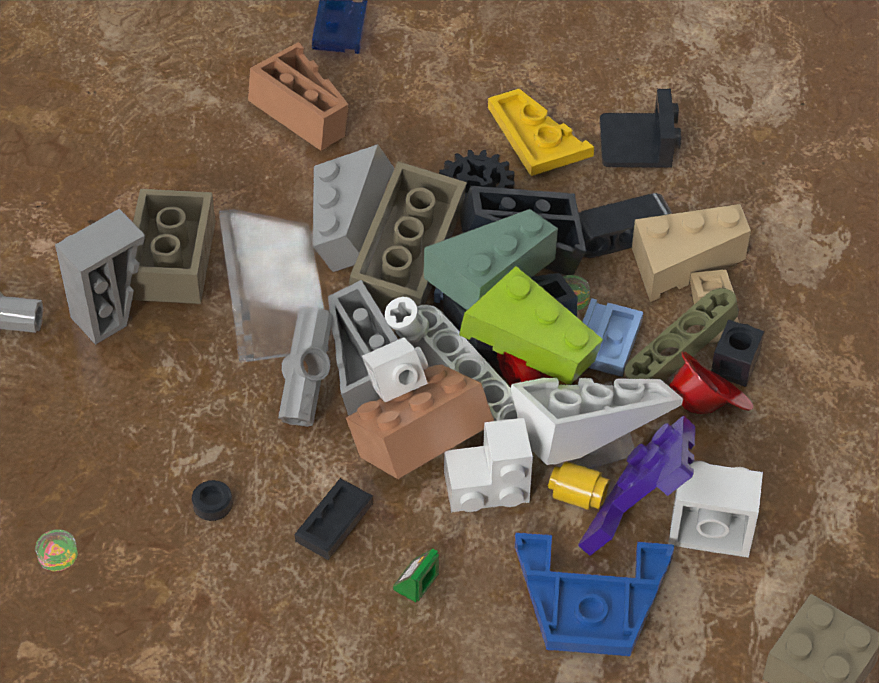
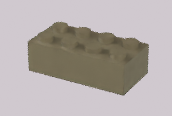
(413, 214)

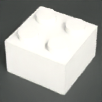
(717, 509)

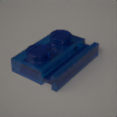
(339, 25)

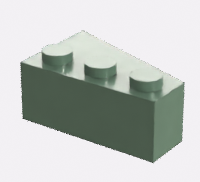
(478, 259)

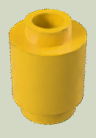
(579, 485)

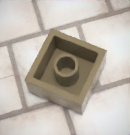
(823, 647)

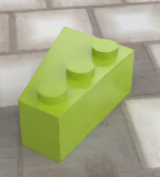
(533, 326)

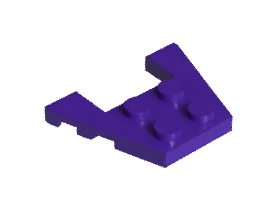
(658, 464)

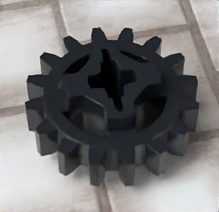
(479, 171)

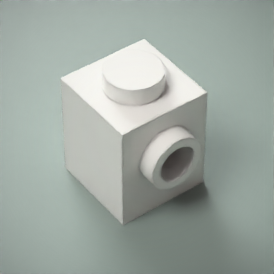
(396, 369)

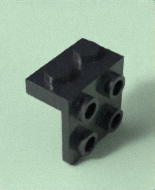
(641, 138)

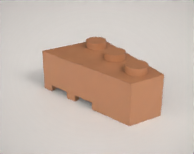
(299, 97)

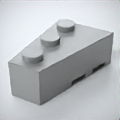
(346, 203)

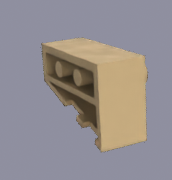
(688, 242)

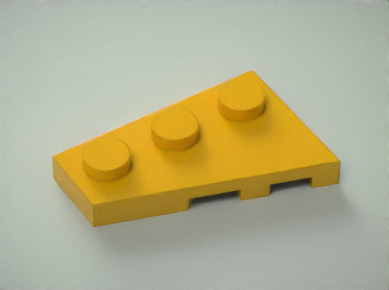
(534, 135)

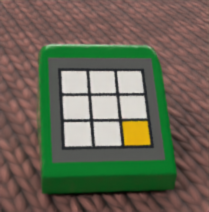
(418, 576)

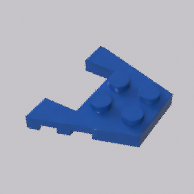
(591, 610)

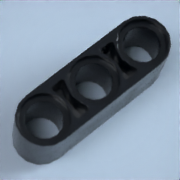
(611, 226)

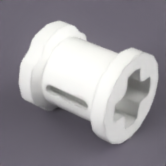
(406, 319)

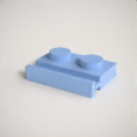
(618, 329)

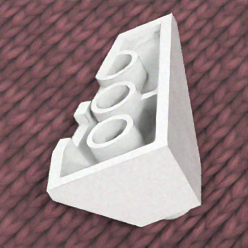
(580, 418)

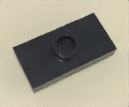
(334, 519)

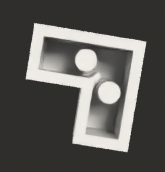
(493, 472)

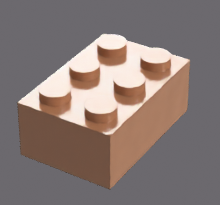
(420, 423)

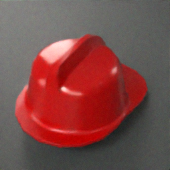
(705, 390)

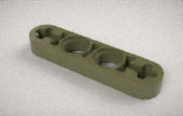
(710, 311)

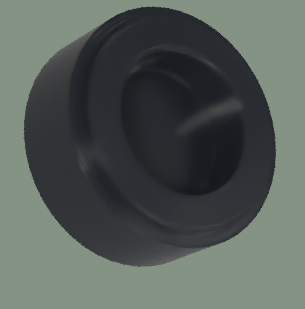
(212, 500)

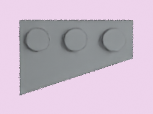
(98, 274)
(357, 330)

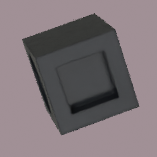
(737, 352)

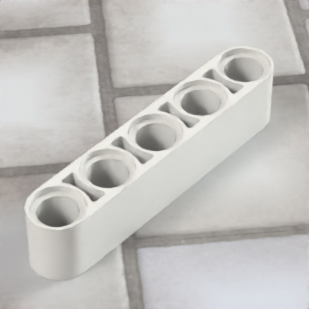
(447, 347)

